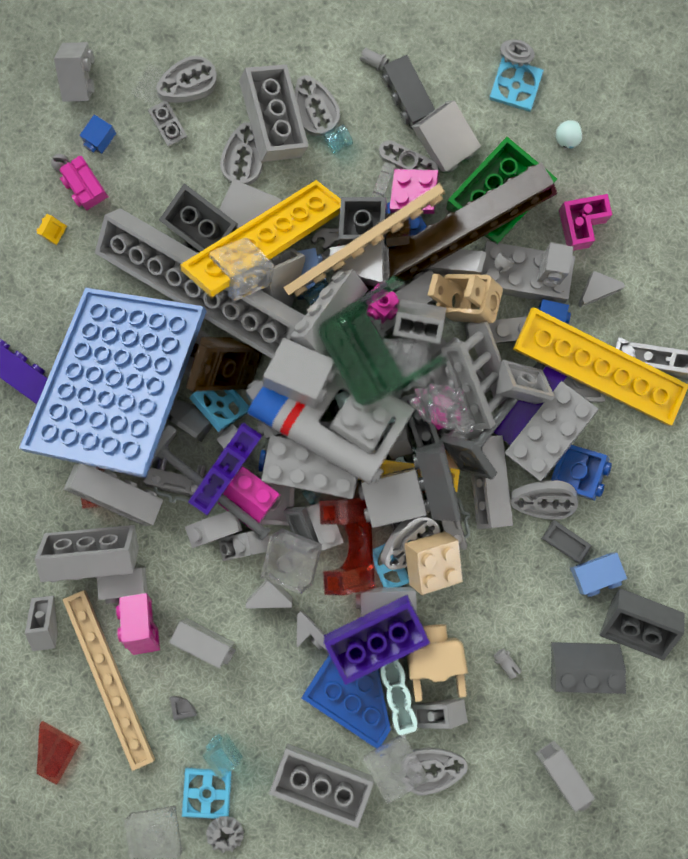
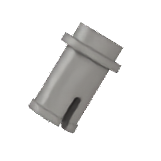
(374, 59)
(507, 663)

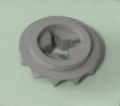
(523, 52)
(228, 825)

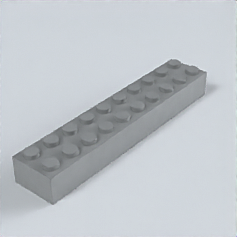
(157, 262)

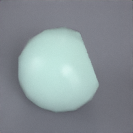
(569, 134)

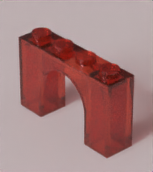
(358, 568)

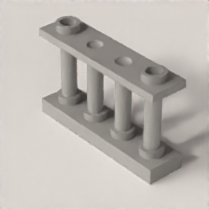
(464, 373)

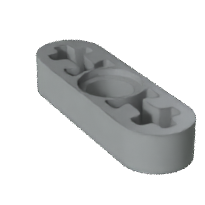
(425, 162)

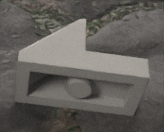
(307, 627)

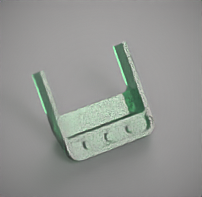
(362, 352)

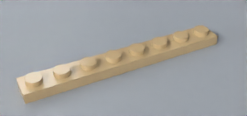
(373, 237)
(108, 680)

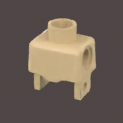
(470, 293)
(438, 661)

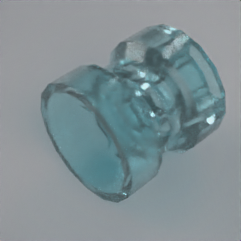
(338, 139)

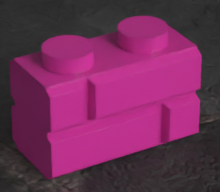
(83, 182)

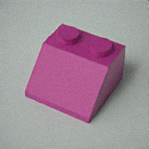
(251, 494)

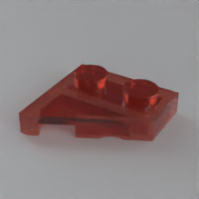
(54, 752)

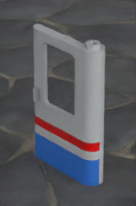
(302, 426)

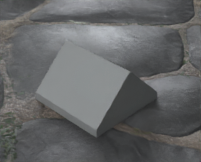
(523, 383)

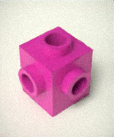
(385, 307)

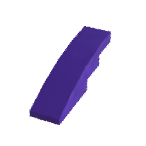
(524, 411)
(225, 468)

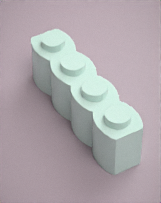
(398, 697)

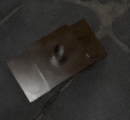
(222, 365)

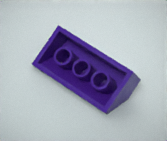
(376, 639)

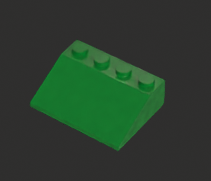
(502, 164)

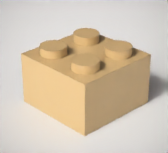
(433, 562)

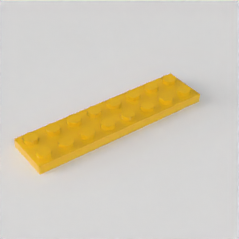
(269, 232)
(601, 366)

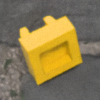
(51, 229)

